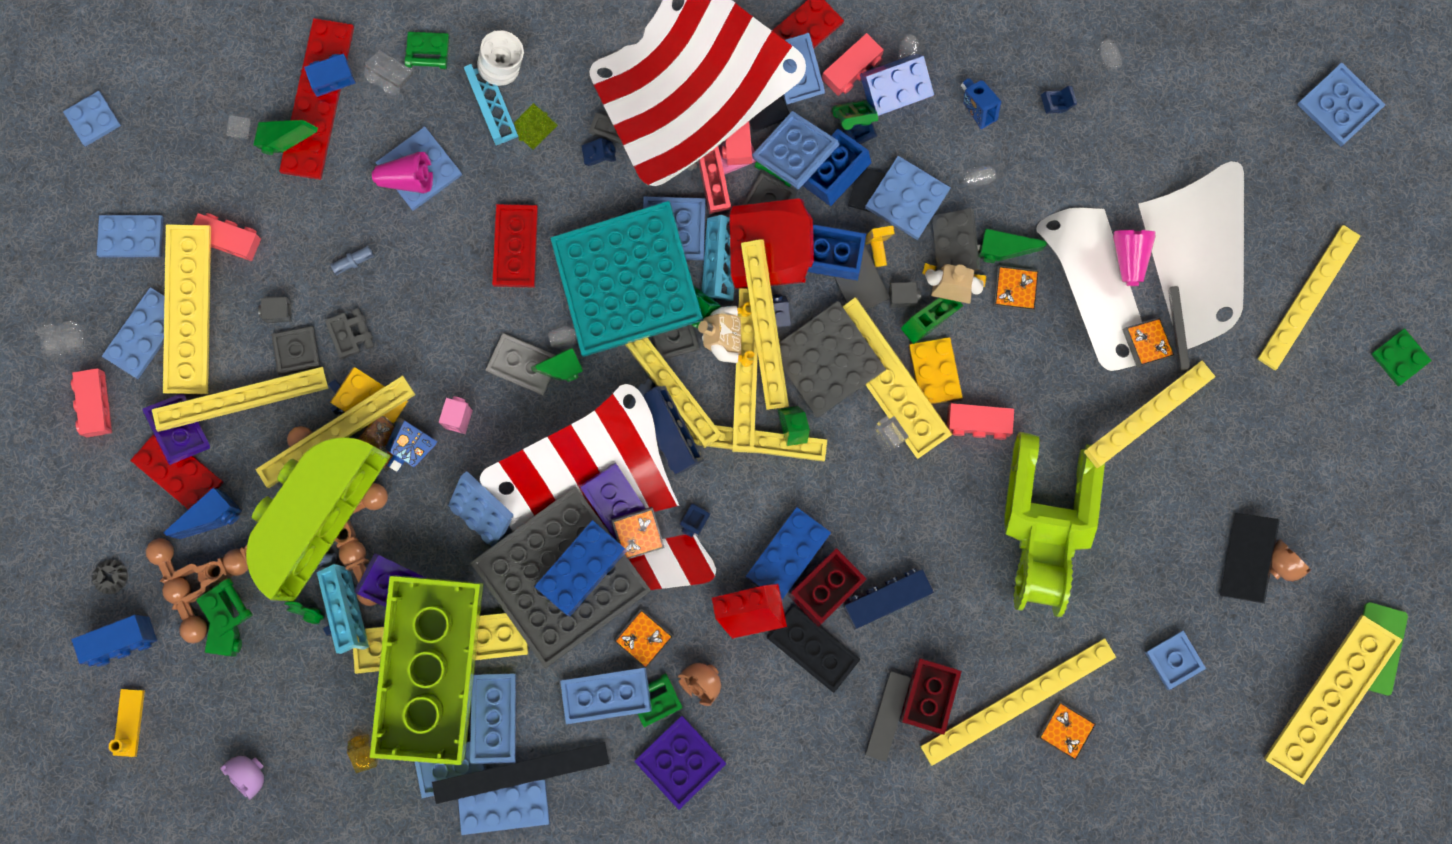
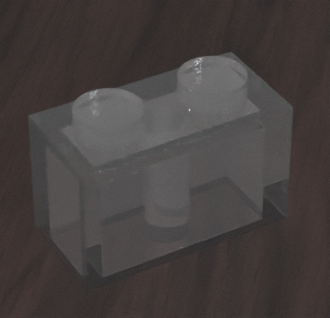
(890, 434)

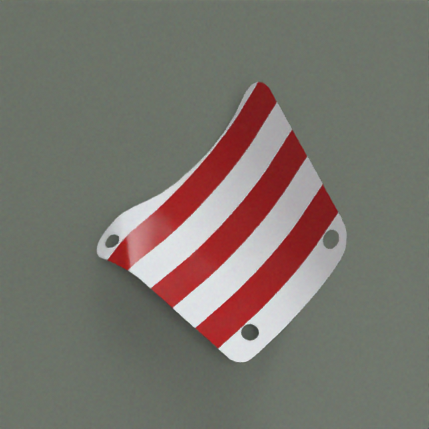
(692, 83)
(582, 451)

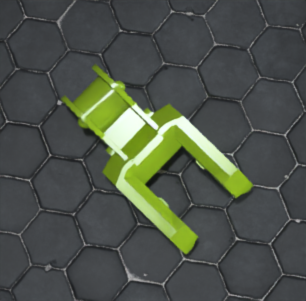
(1048, 532)

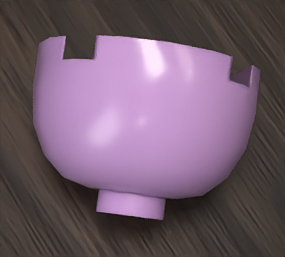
(244, 775)

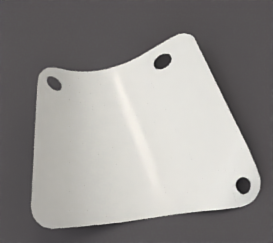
(1194, 248)

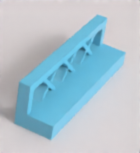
(490, 120)
(714, 259)
(340, 608)

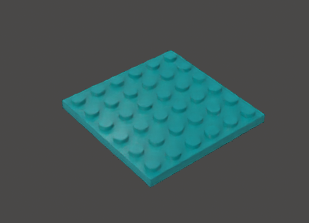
(626, 279)

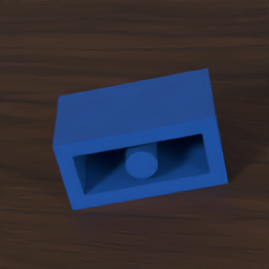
(329, 74)

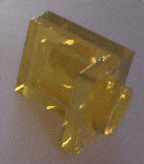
(359, 753)

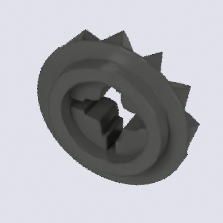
(119, 576)

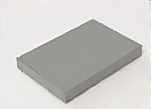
(513, 363)

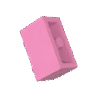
(455, 415)

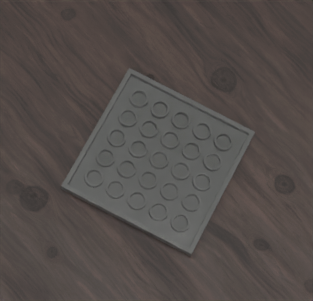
(527, 554)

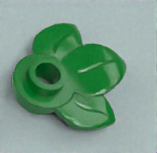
(309, 614)

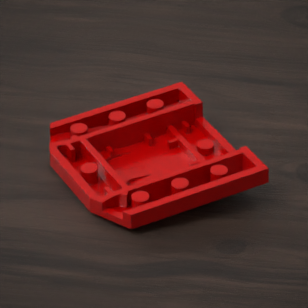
(786, 236)

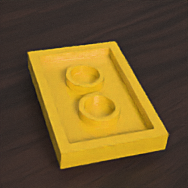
(936, 370)
(357, 388)

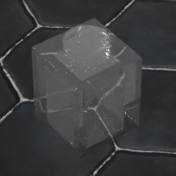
(239, 127)

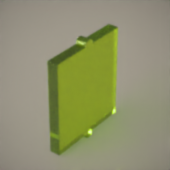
(534, 126)

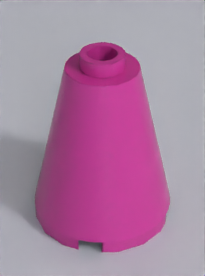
(405, 173)
(1133, 254)

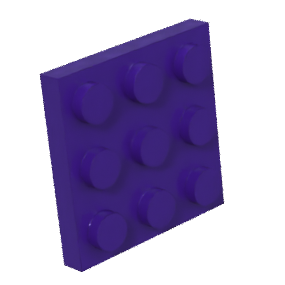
(680, 762)

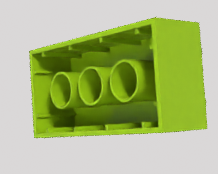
(426, 670)

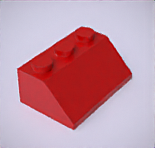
(750, 611)

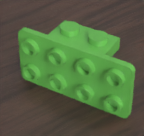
(1394, 622)

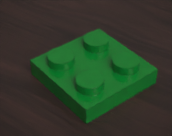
(1401, 357)

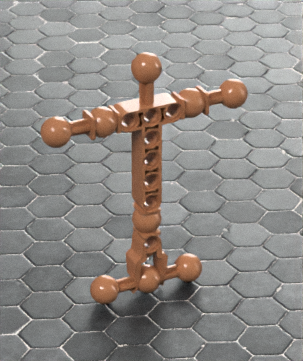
(234, 563)

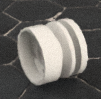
(500, 57)

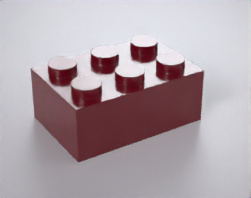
(827, 587)
(930, 696)

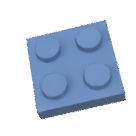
(91, 118)
(1175, 660)

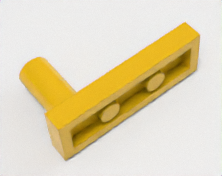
(875, 238)
(128, 723)

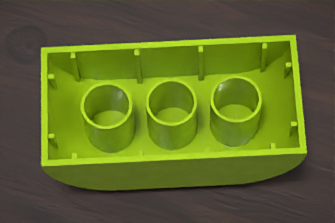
(308, 513)

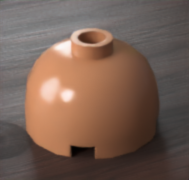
(1287, 563)
(701, 681)

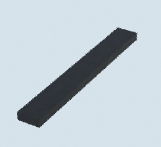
(520, 773)

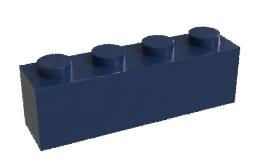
(672, 431)
(887, 599)

